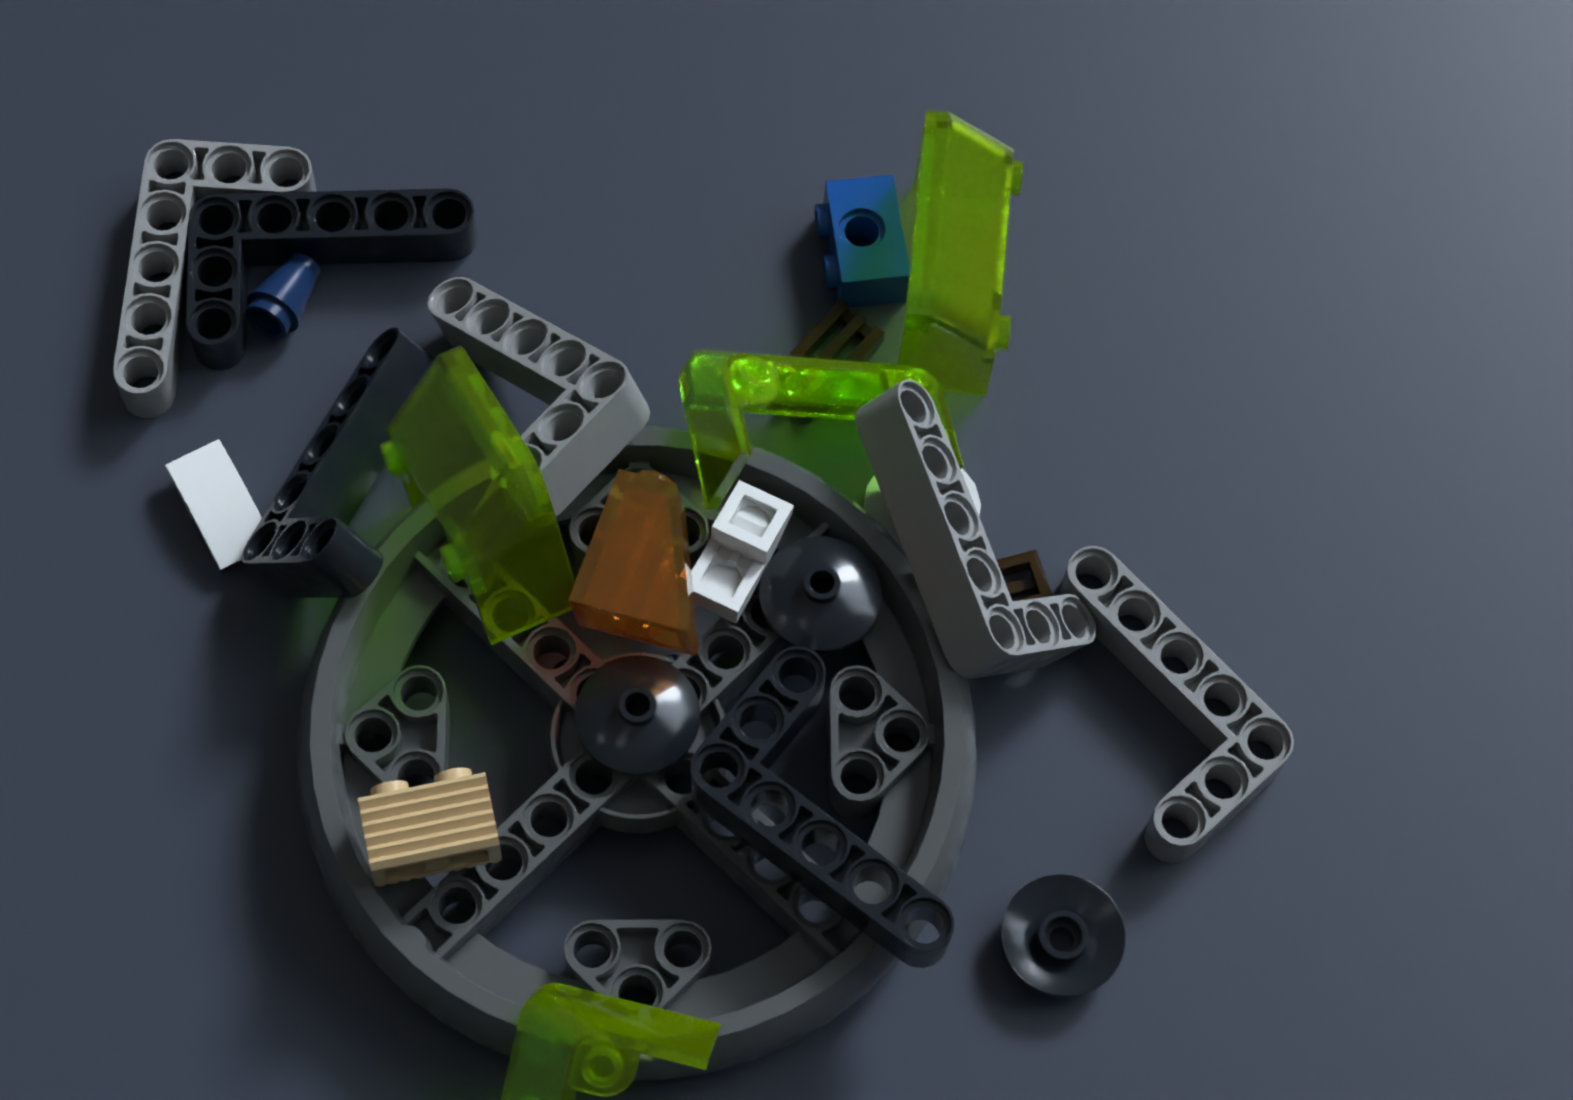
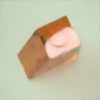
(640, 566)

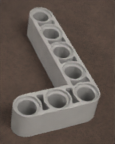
(166, 251)
(589, 393)
(950, 551)
(1185, 697)

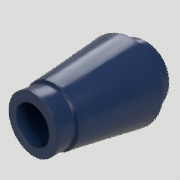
(282, 298)

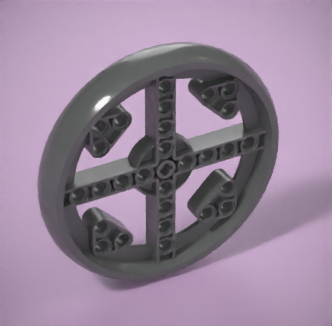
(479, 989)

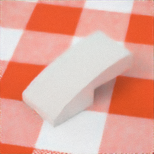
(216, 501)
(739, 550)

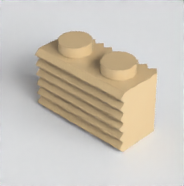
(429, 826)

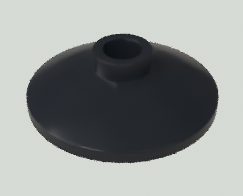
(815, 619)
(643, 742)
(1069, 907)

